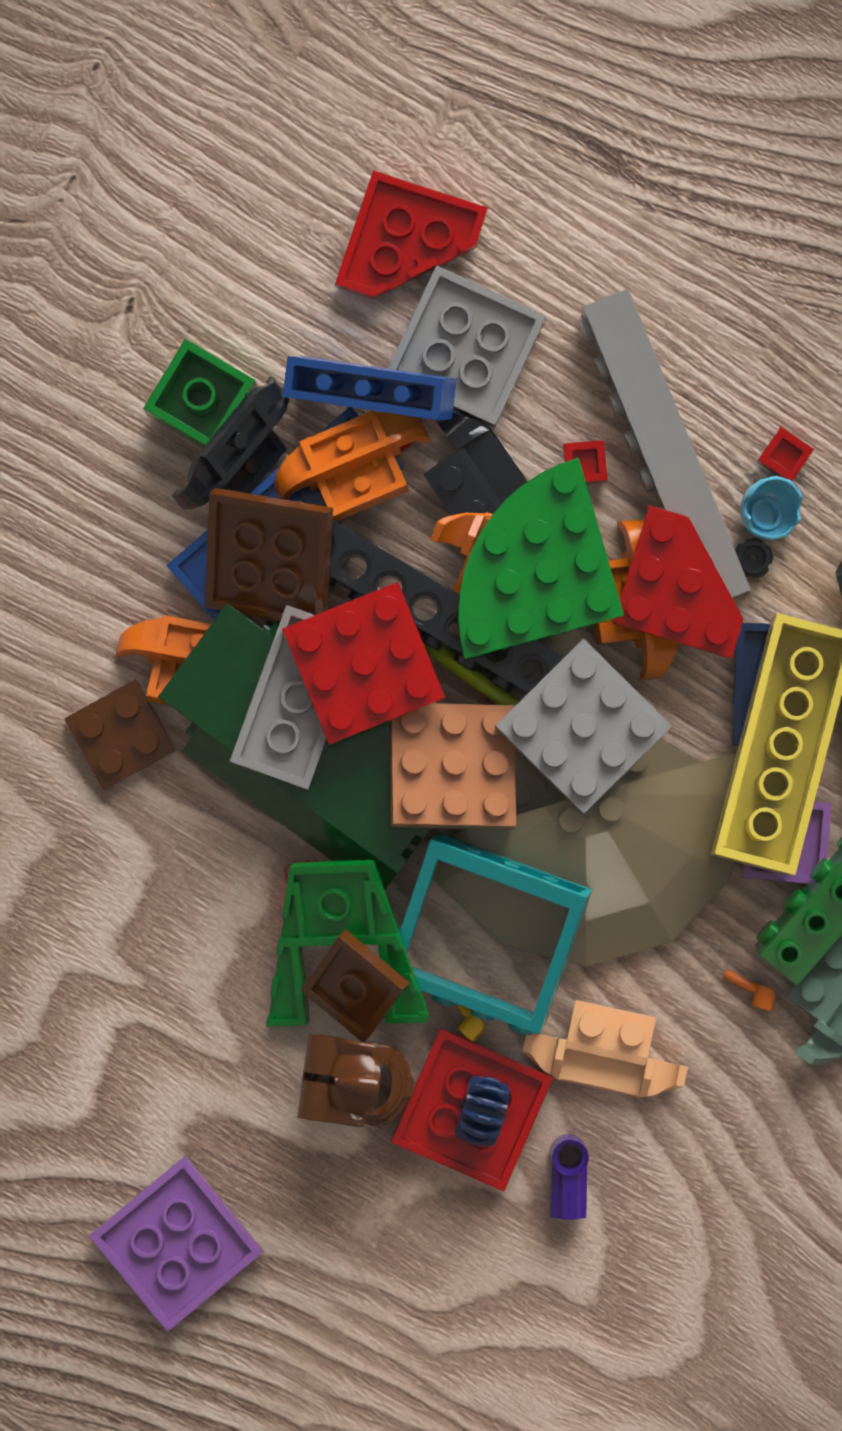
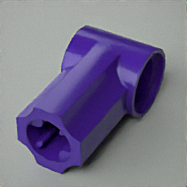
(568, 1181)

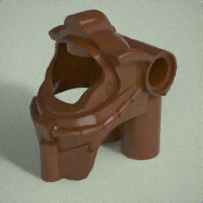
(344, 1082)

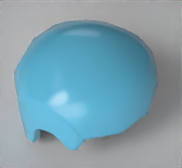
(771, 508)

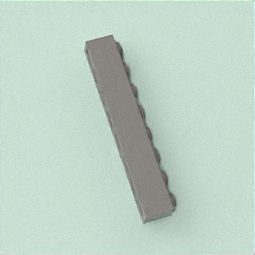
(656, 427)

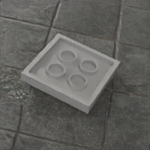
(470, 337)
(583, 726)

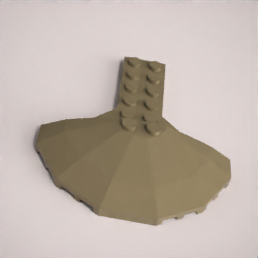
(636, 848)

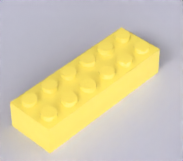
(782, 746)

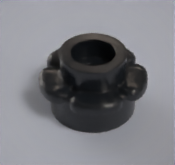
(763, 557)

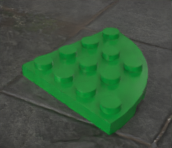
(537, 567)

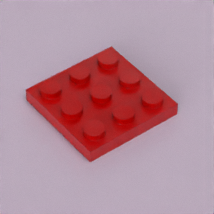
(363, 663)
(432, 1113)

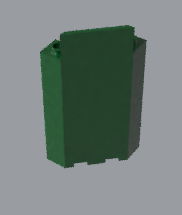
(349, 796)

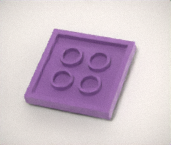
(176, 1243)

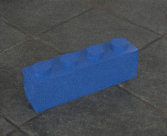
(369, 387)

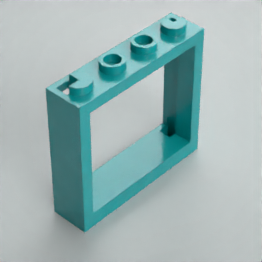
(519, 877)

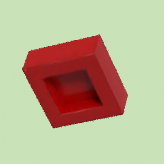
(785, 455)
(591, 458)

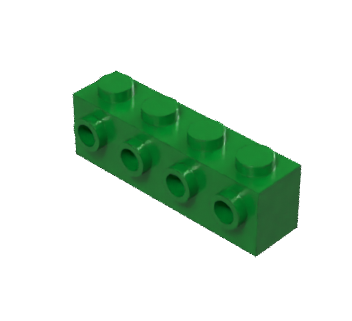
(808, 924)

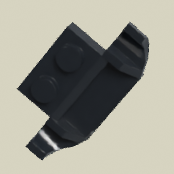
(239, 450)
(478, 473)

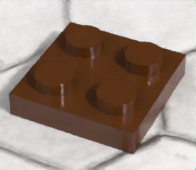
(119, 734)
(354, 986)

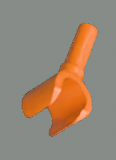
(763, 996)

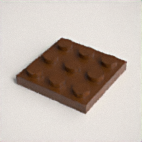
(267, 554)

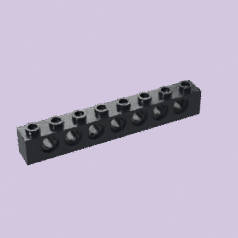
(419, 586)

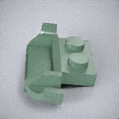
(822, 998)

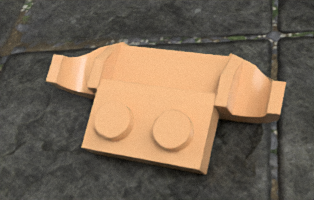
(606, 1052)

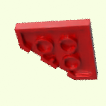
(405, 234)
(677, 589)

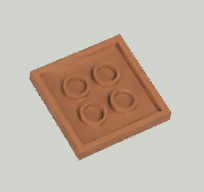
(452, 768)

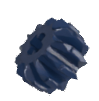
(482, 1111)

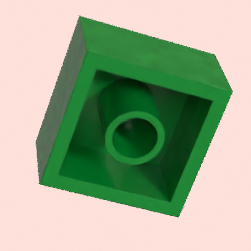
(197, 394)

